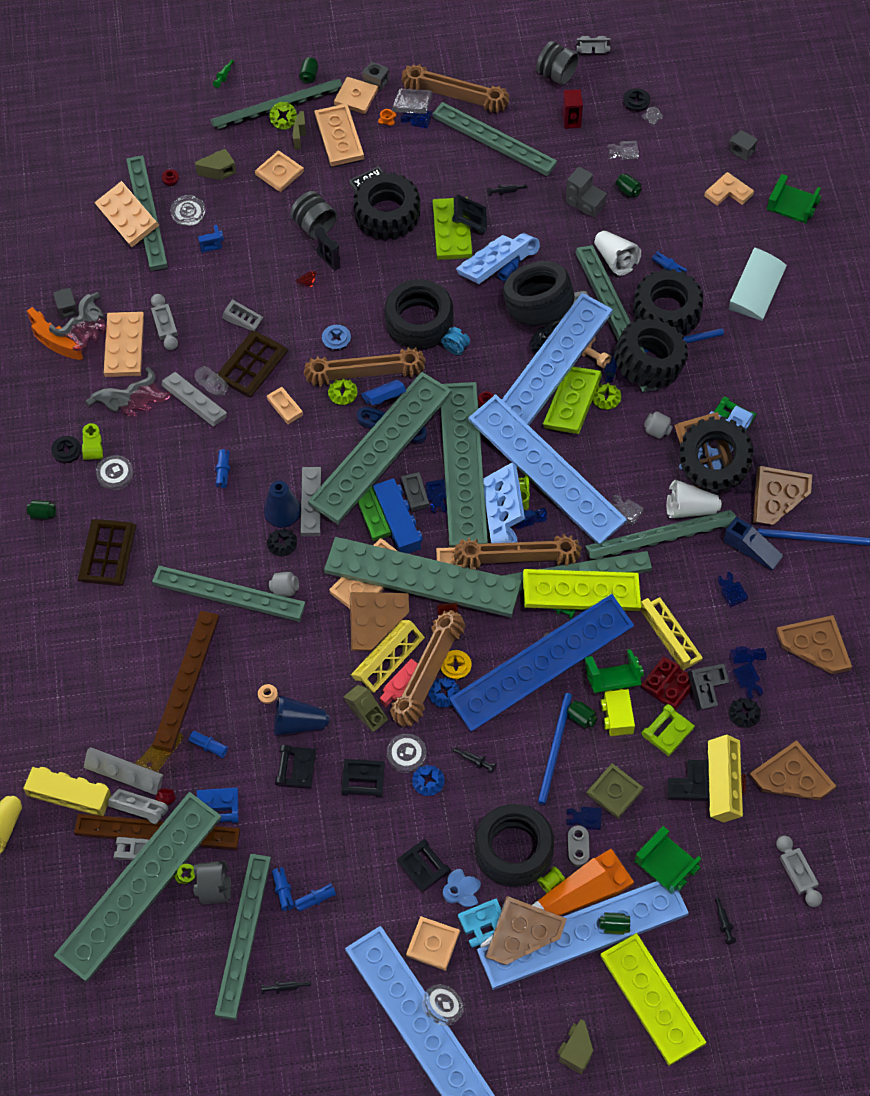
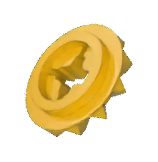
(462, 659)

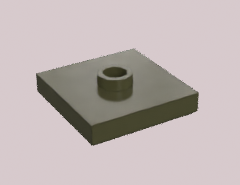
(615, 791)

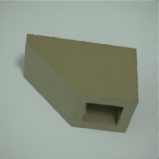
(216, 166)
(365, 707)
(578, 1050)

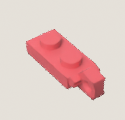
(398, 683)

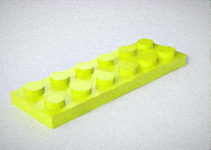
(579, 589)
(653, 999)

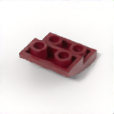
(668, 683)

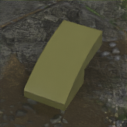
(299, 130)

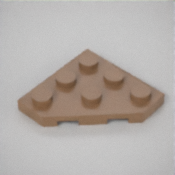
(778, 493)
(374, 617)
(817, 643)
(793, 774)
(522, 931)

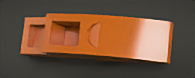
(58, 344)

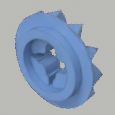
(336, 330)

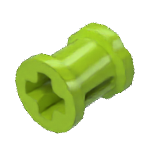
(551, 879)
(185, 880)

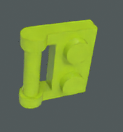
(673, 734)

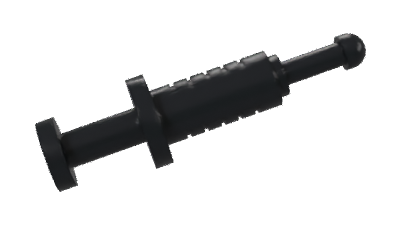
(504, 189)
(480, 761)
(725, 927)
(283, 986)

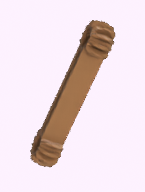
(491, 98)
(364, 366)
(517, 552)
(410, 706)

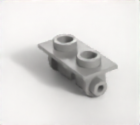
(587, 43)

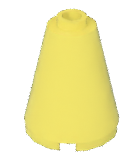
(9, 812)

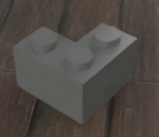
(582, 193)

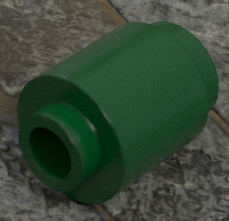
(308, 70)
(628, 185)
(41, 509)
(582, 714)
(615, 923)

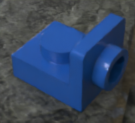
(211, 241)

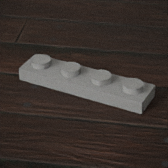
(194, 399)
(309, 516)
(123, 771)

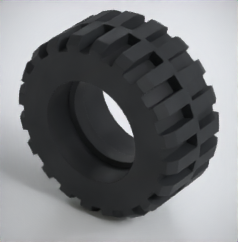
(386, 188)
(671, 285)
(655, 336)
(716, 430)

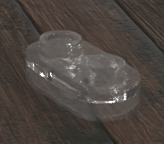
(211, 382)

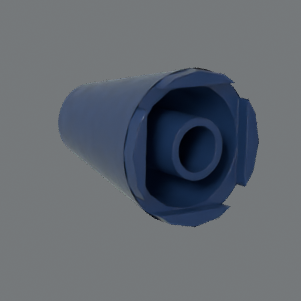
(281, 505)
(298, 717)

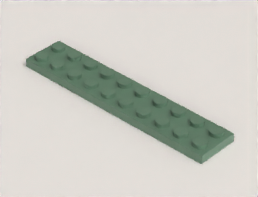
(379, 448)
(463, 466)
(423, 576)
(137, 887)

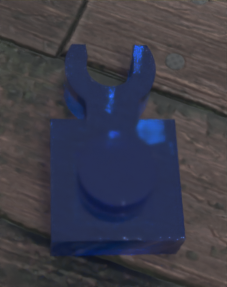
(417, 119)
(610, 370)
(436, 493)
(531, 517)
(732, 591)
(743, 654)
(747, 677)
(588, 817)

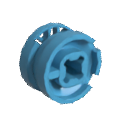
(455, 341)

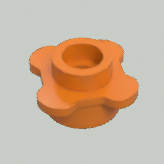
(387, 117)

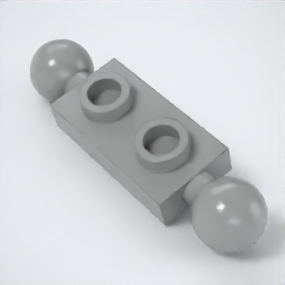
(164, 322)
(799, 871)

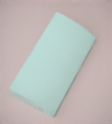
(757, 285)

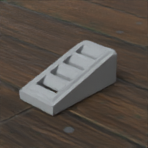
(240, 309)

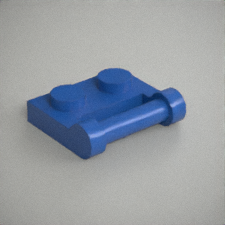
(222, 800)

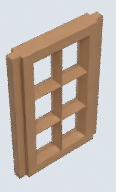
(723, 447)

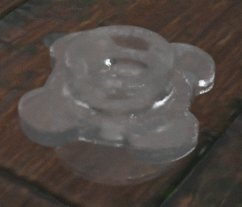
(652, 115)

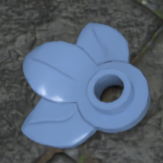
(463, 886)

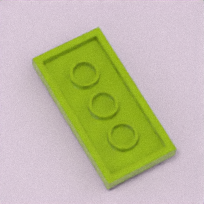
(452, 239)
(572, 400)

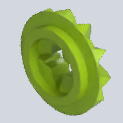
(281, 123)
(349, 394)
(613, 399)

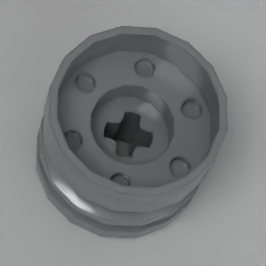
(557, 62)
(313, 212)

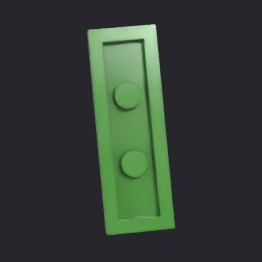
(373, 516)

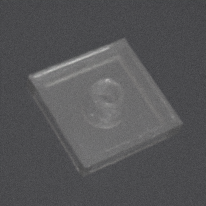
(412, 101)

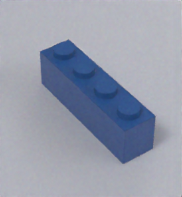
(396, 513)

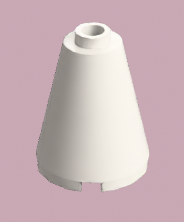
(617, 252)
(691, 501)

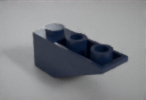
(751, 543)

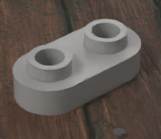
(578, 845)

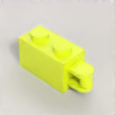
(618, 712)

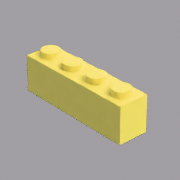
(725, 778)
(67, 791)

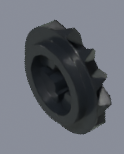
(632, 94)
(539, 338)
(58, 449)
(277, 548)
(739, 718)

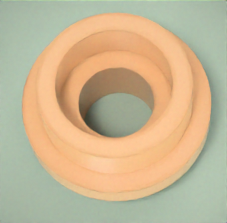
(267, 698)

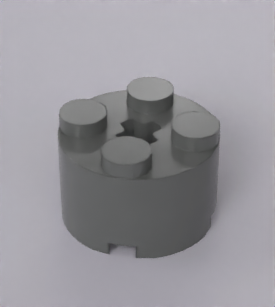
(212, 882)

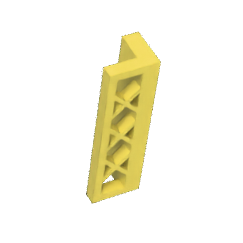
(667, 636)
(383, 650)

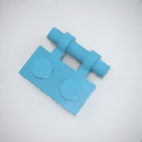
(479, 918)

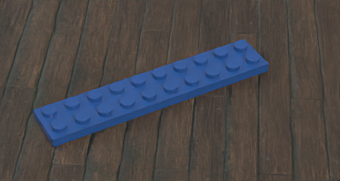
(541, 662)

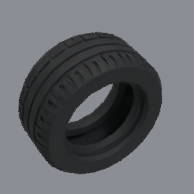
(414, 293)
(540, 308)
(514, 817)

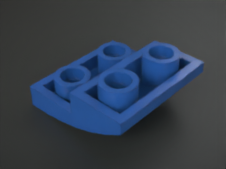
(384, 392)

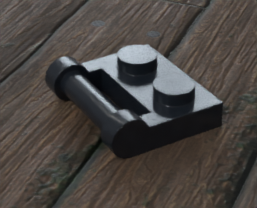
(472, 210)
(327, 249)
(302, 768)
(363, 772)
(417, 868)

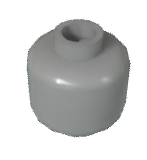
(658, 425)
(284, 584)

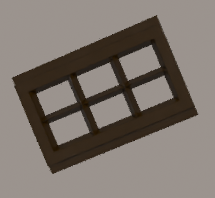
(263, 373)
(124, 555)

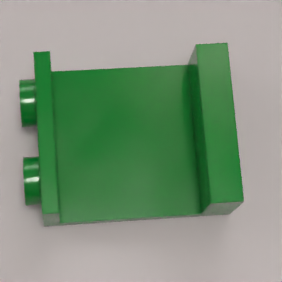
(792, 201)
(614, 677)
(667, 861)

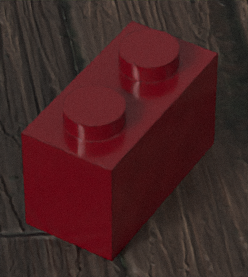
(572, 109)

